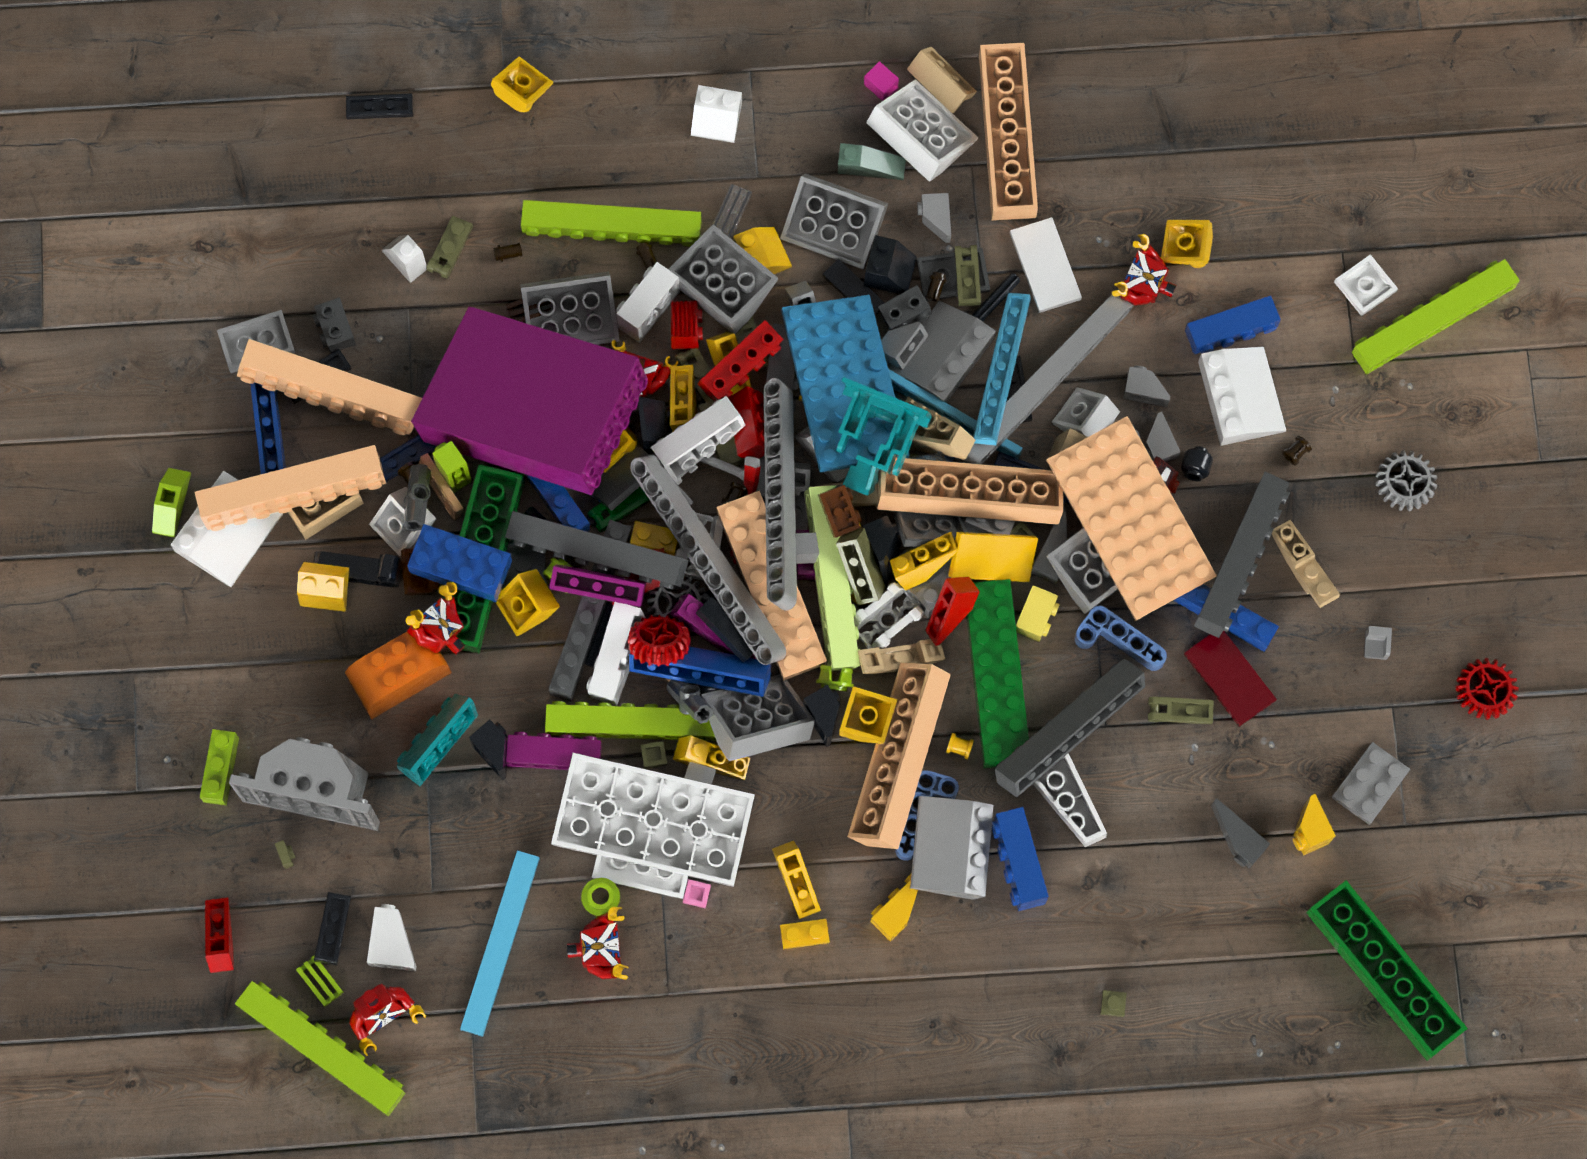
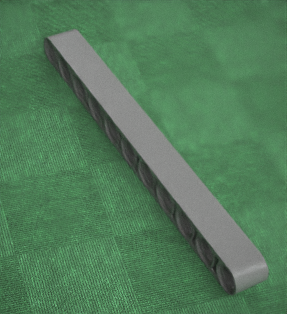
(1054, 371)
(780, 495)
(708, 559)

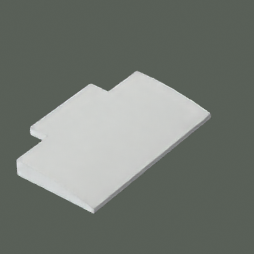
(651, 826)

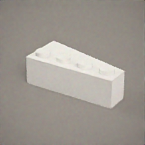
(698, 438)
(613, 659)
(1070, 800)

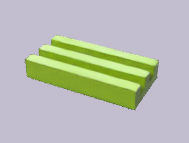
(307, 965)

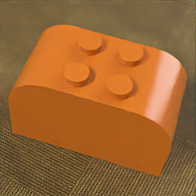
(395, 673)

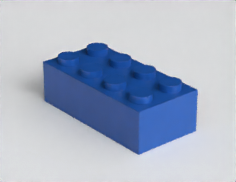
(459, 560)
(1020, 859)

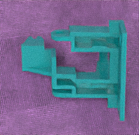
(865, 405)

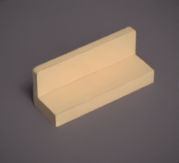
(941, 79)

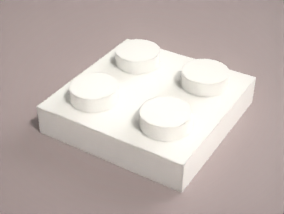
(1366, 285)

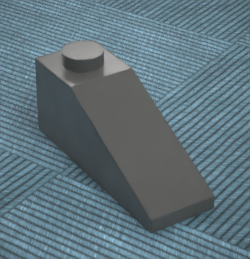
(1057, 536)
(1240, 837)

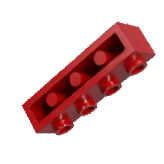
(741, 361)

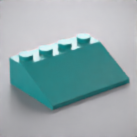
(437, 739)

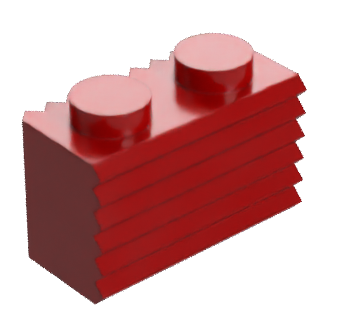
(684, 325)

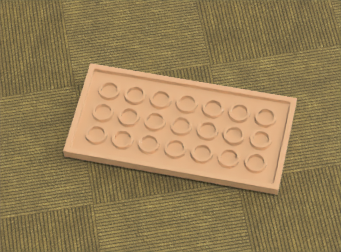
(1131, 518)

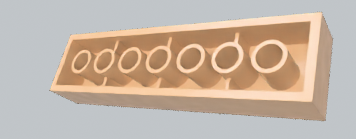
(1008, 131)
(328, 387)
(290, 488)
(972, 491)
(746, 532)
(900, 760)

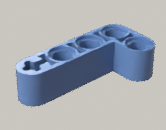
(1122, 642)
(938, 780)

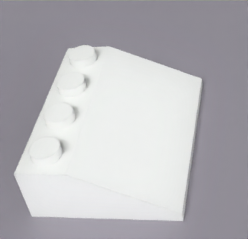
(921, 129)
(1241, 394)
(223, 551)

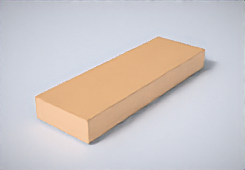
(442, 489)

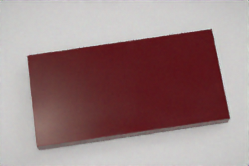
(1230, 677)

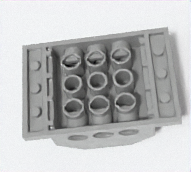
(309, 782)

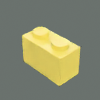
(1036, 613)

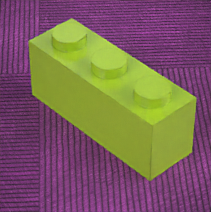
(452, 466)
(219, 767)

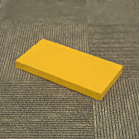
(993, 556)

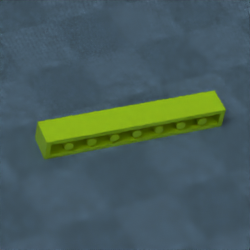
(610, 222)
(1435, 316)
(623, 722)
(320, 1048)

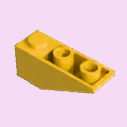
(924, 561)
(710, 755)
(896, 912)

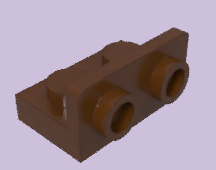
(839, 510)

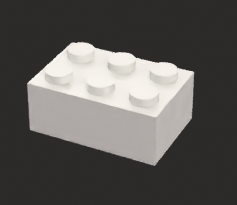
(647, 301)

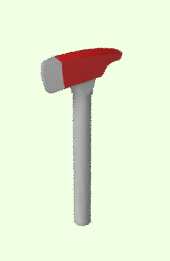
(749, 474)

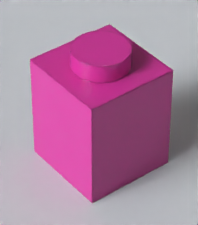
(881, 81)

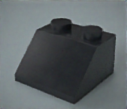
(889, 266)
(653, 421)
(884, 543)
(824, 709)
(491, 745)

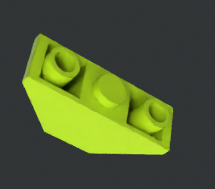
(170, 502)

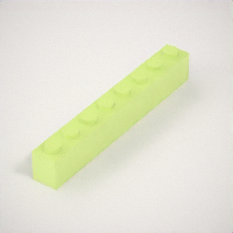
(833, 589)

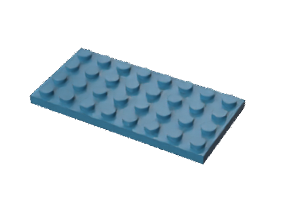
(832, 343)

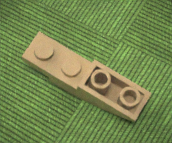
(1303, 564)

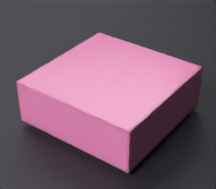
(696, 893)

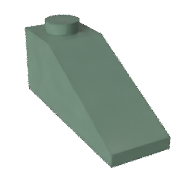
(869, 162)

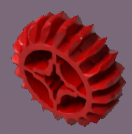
(659, 640)
(1489, 697)

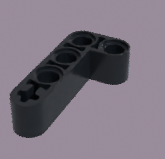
(365, 570)

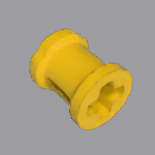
(960, 746)

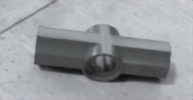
(417, 497)
(690, 700)

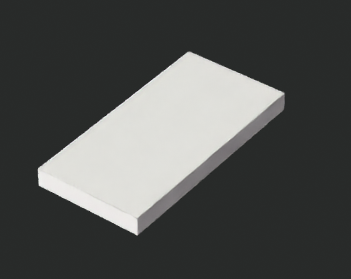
(1045, 265)

